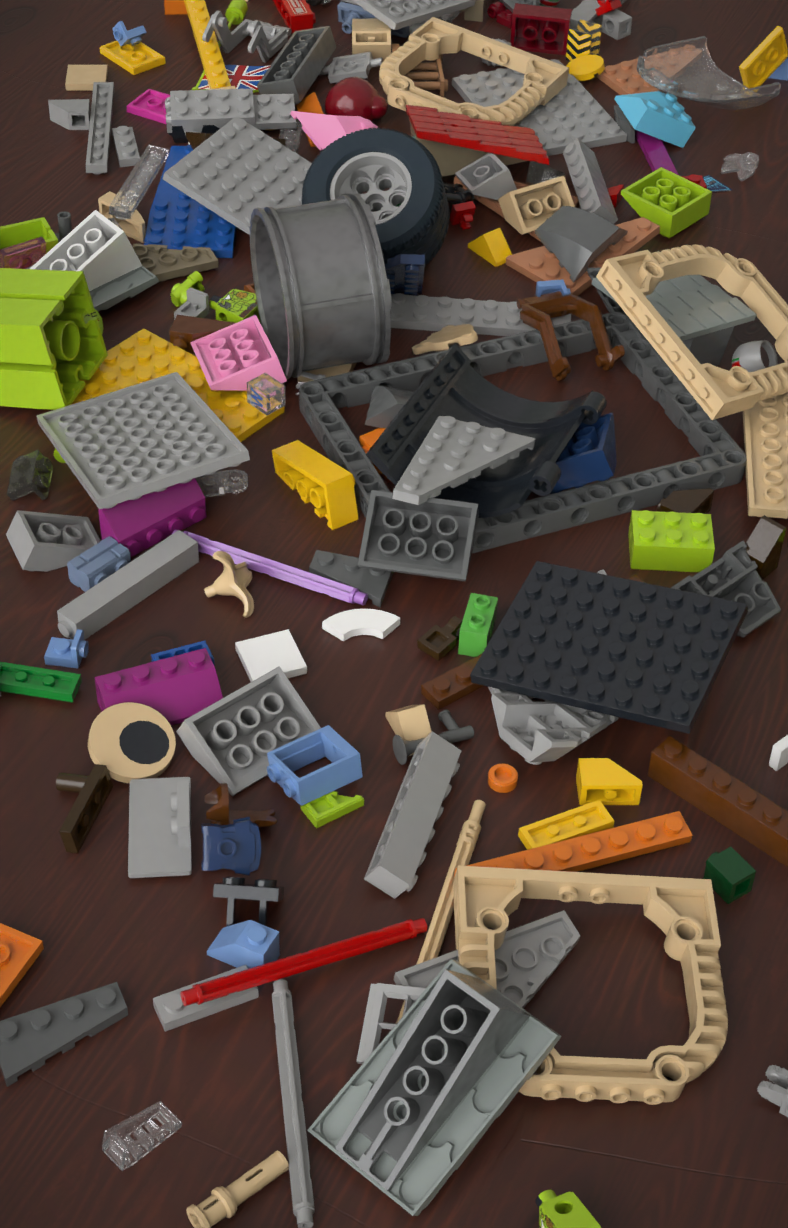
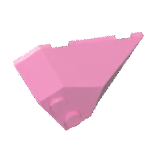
(327, 128)

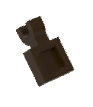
(439, 640)

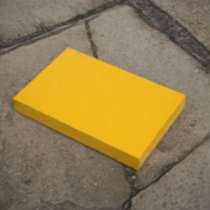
(133, 57)
(764, 59)

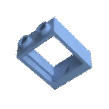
(321, 743)

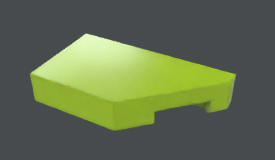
(330, 807)

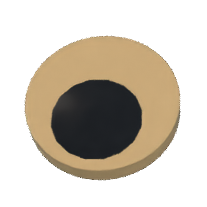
(131, 742)

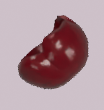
(355, 98)

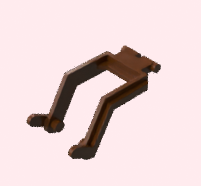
(538, 314)

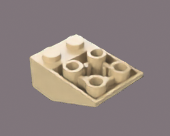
(371, 36)

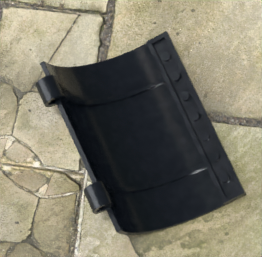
(462, 393)

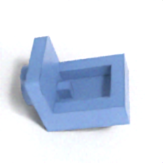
(126, 37)
(551, 286)

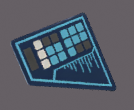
(715, 185)

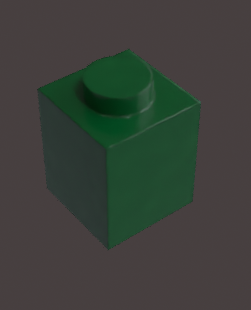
(729, 874)

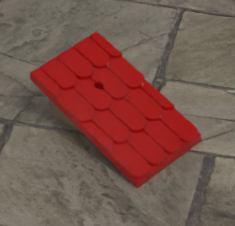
(461, 140)

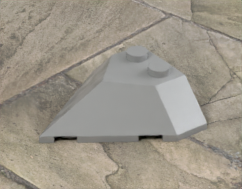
(545, 728)

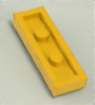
(567, 825)

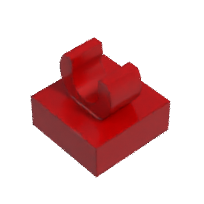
(607, 6)
(463, 214)

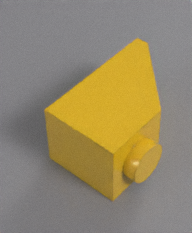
(606, 782)

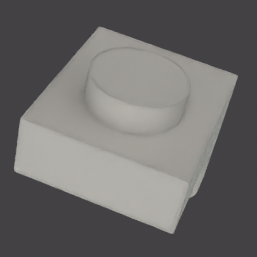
(195, 306)

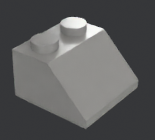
(487, 177)

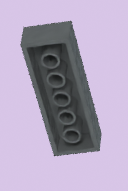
(299, 63)

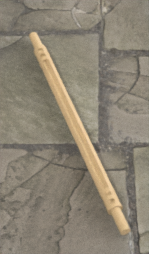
(445, 904)

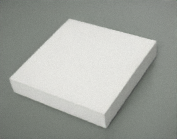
(268, 652)

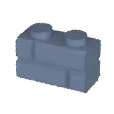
(97, 563)

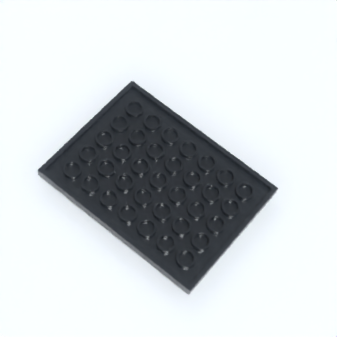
(611, 645)

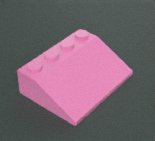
(237, 356)

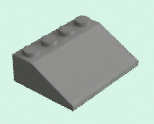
(244, 726)

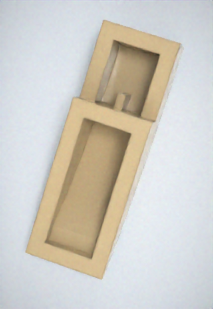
(132, 227)

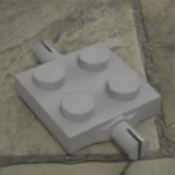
(350, 66)

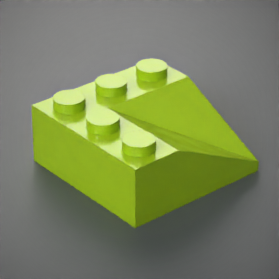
(668, 200)

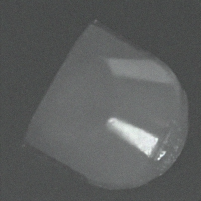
(689, 72)

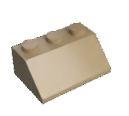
(532, 205)

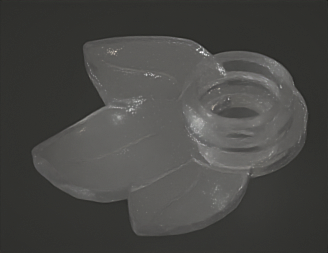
(741, 163)

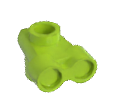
(179, 291)

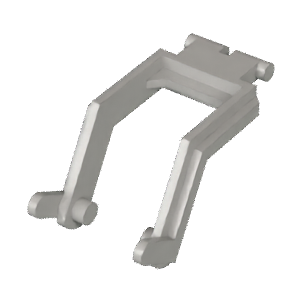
(265, 36)

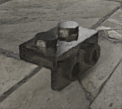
(30, 474)

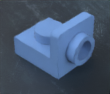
(67, 651)

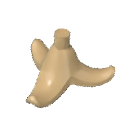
(232, 582)

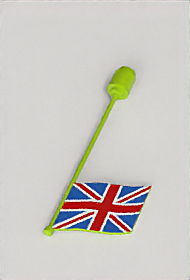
(239, 75)

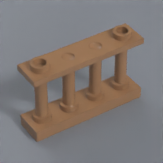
(441, 83)

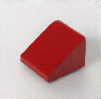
(615, 194)

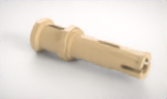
(225, 1200)

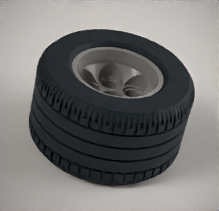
(383, 160)

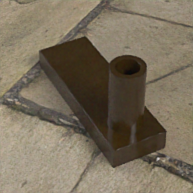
(92, 795)

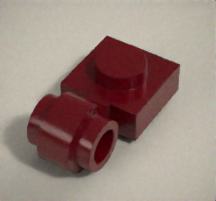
(498, 11)

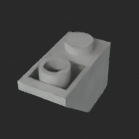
(70, 113)

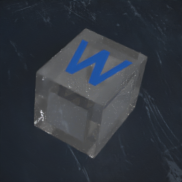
(266, 394)

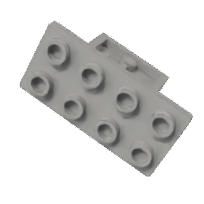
(159, 827)

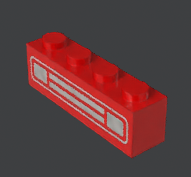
(296, 14)

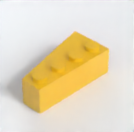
(318, 482)

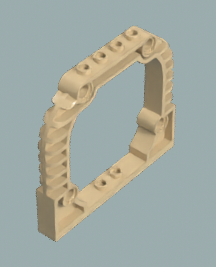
(540, 84)
(715, 389)
(676, 905)

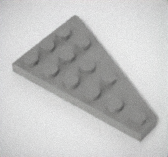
(455, 454)
(521, 962)

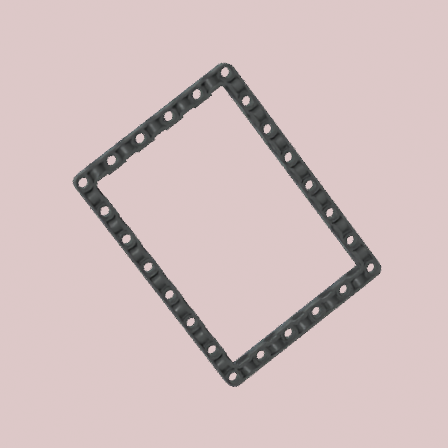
(719, 463)

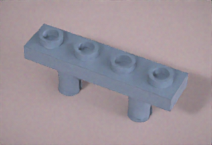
(348, 11)

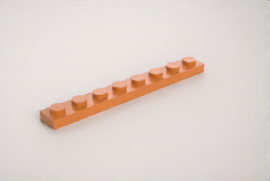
(600, 847)

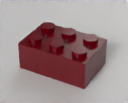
(540, 28)

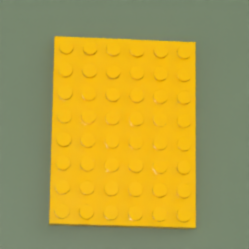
(150, 357)

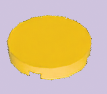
(586, 67)

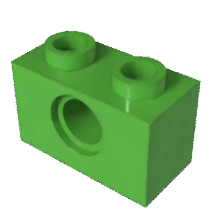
(477, 624)

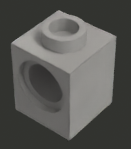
(616, 24)

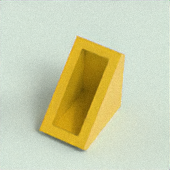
(491, 247)

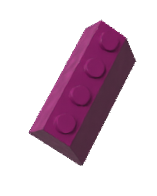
(153, 516)
(171, 686)

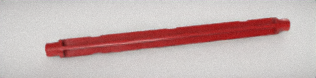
(303, 961)

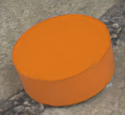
(502, 778)

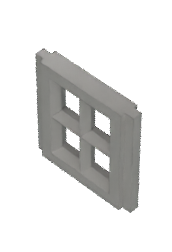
(375, 1013)

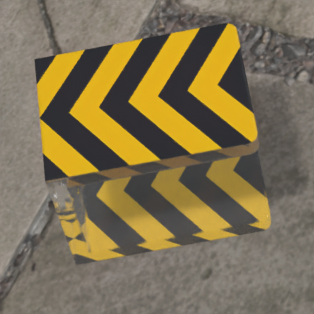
(583, 40)

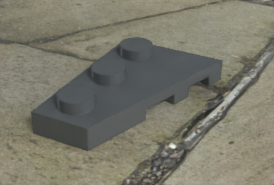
(346, 571)

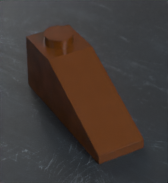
(188, 329)

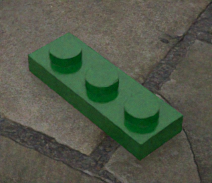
(39, 682)

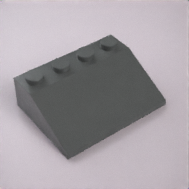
(419, 539)

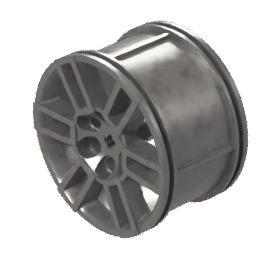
(321, 284)

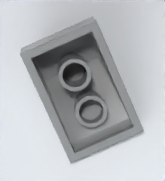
(49, 539)

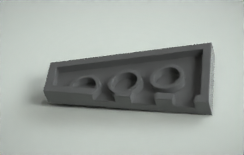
(43, 1032)

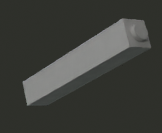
(128, 586)

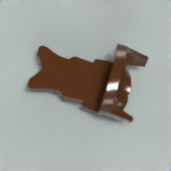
(222, 815)

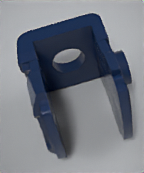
(231, 846)

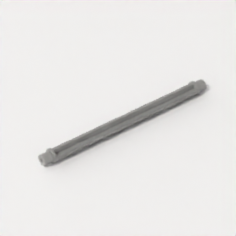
(293, 1105)

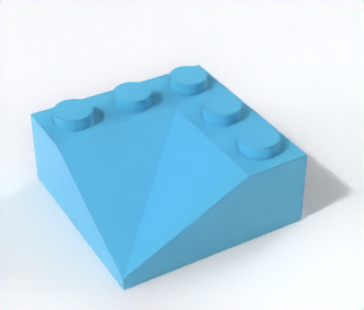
(657, 116)

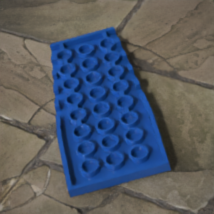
(182, 221)

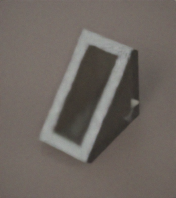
(539, 173)

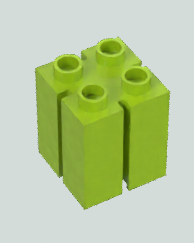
(46, 338)

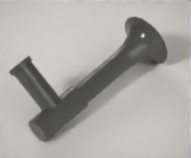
(404, 748)

